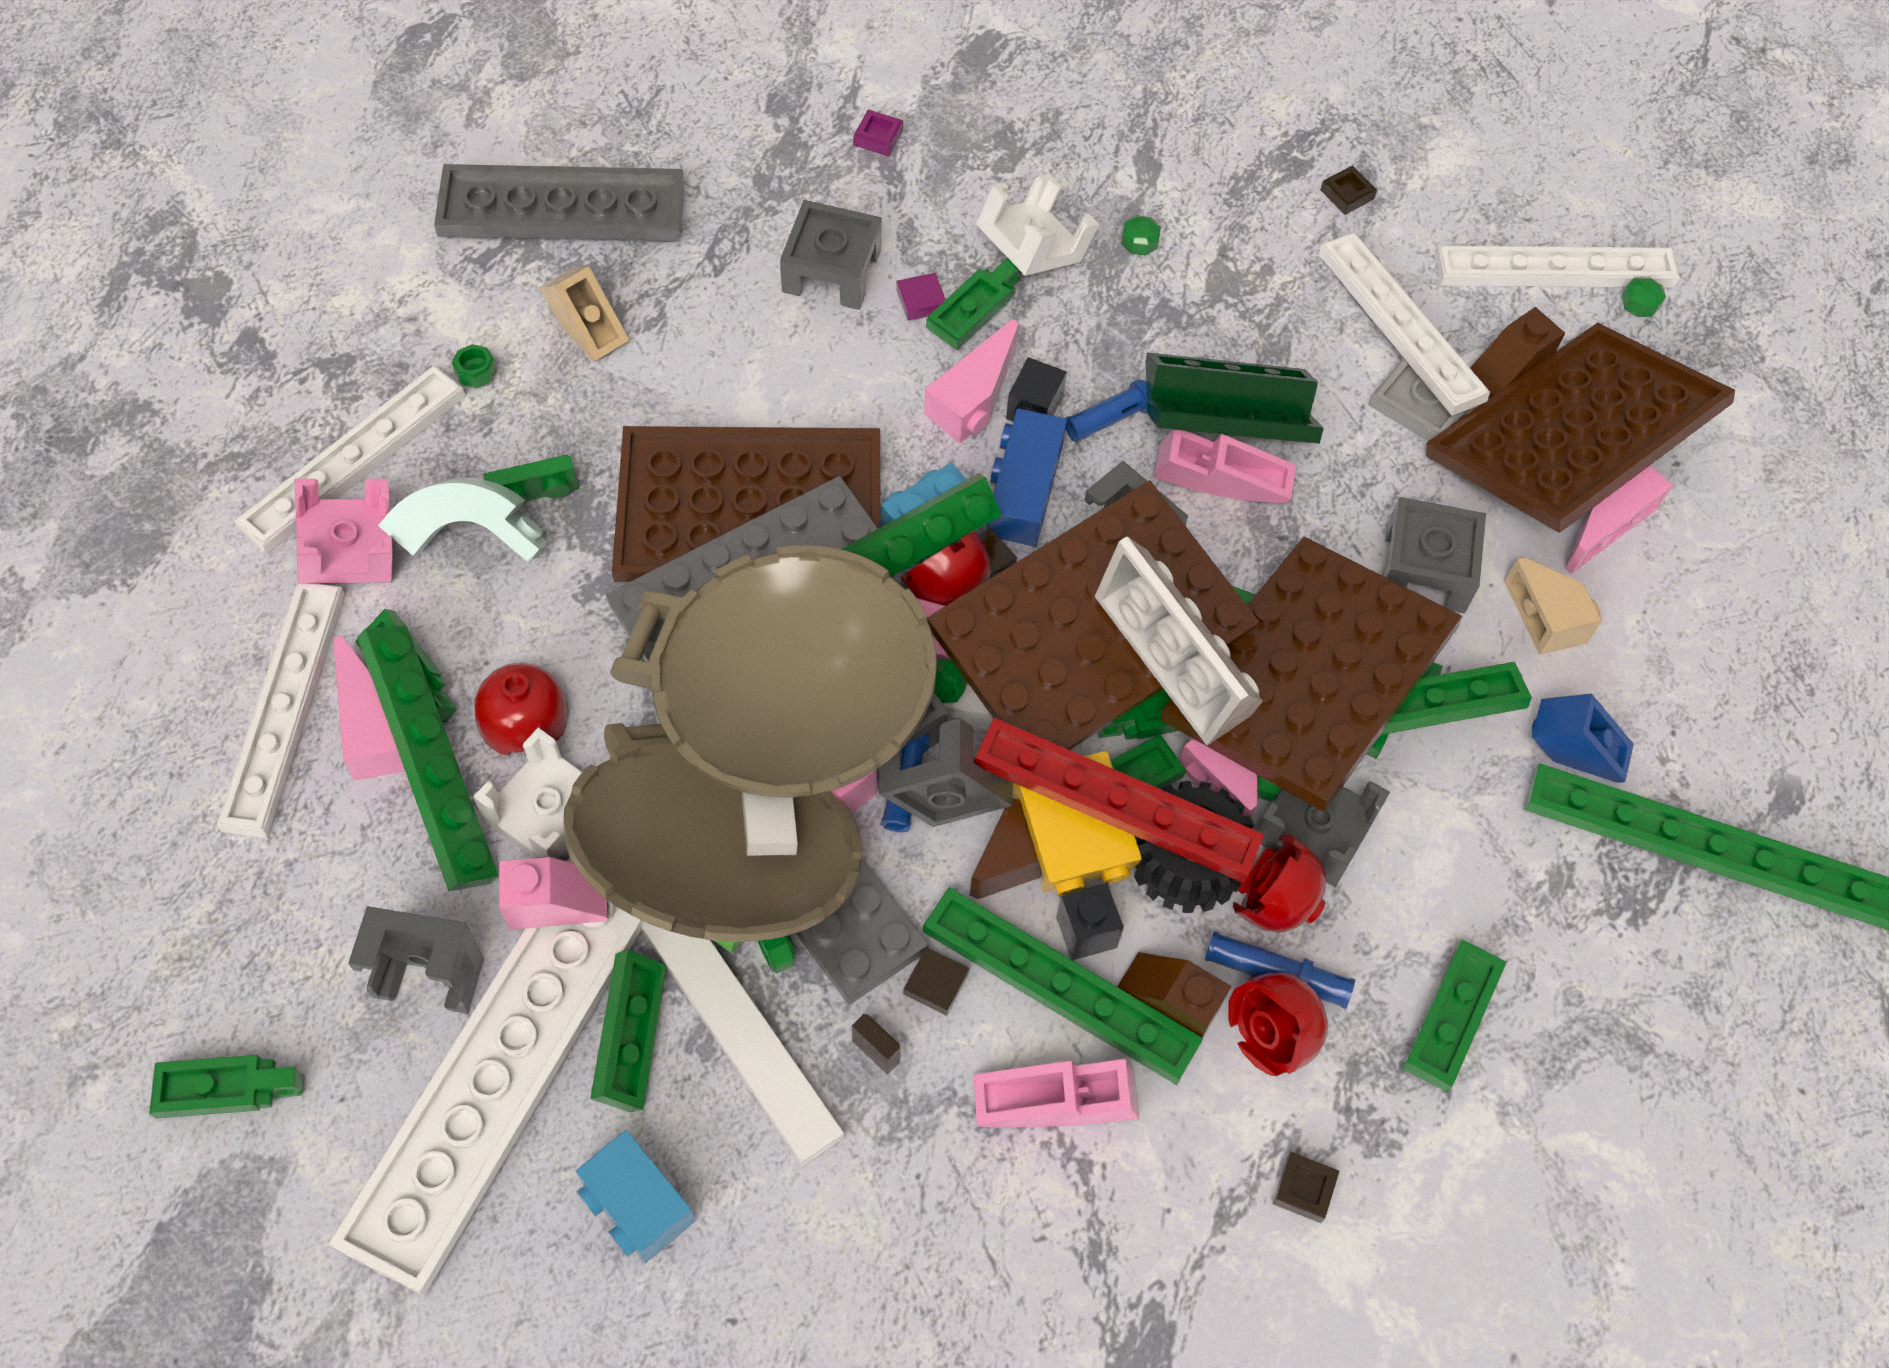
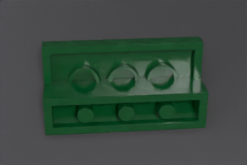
(1231, 398)

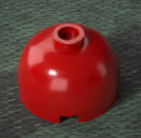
(950, 571)
(516, 703)
(1283, 888)
(1279, 1022)

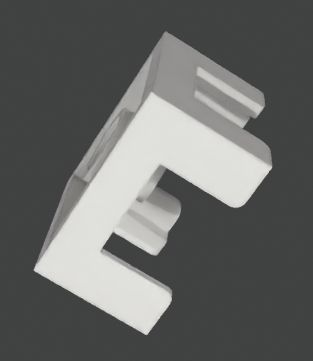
(1030, 232)
(533, 801)

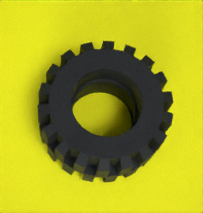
(1183, 880)

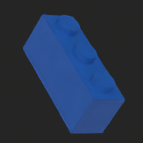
(1026, 474)

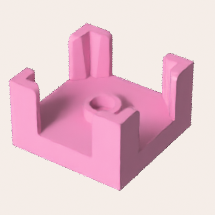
(342, 536)

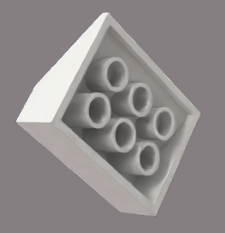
(1175, 642)

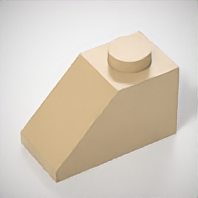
(584, 312)
(1552, 606)

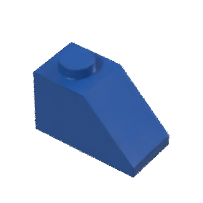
(1583, 736)

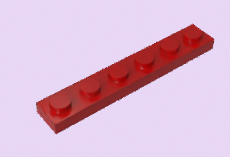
(1119, 800)

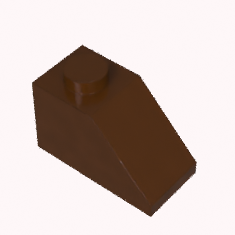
(1517, 350)
(1008, 856)
(1176, 990)

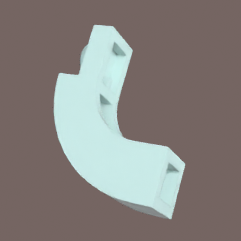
(425, 512)

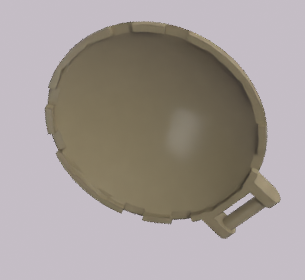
(787, 670)
(675, 847)

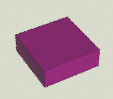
(878, 132)
(920, 295)

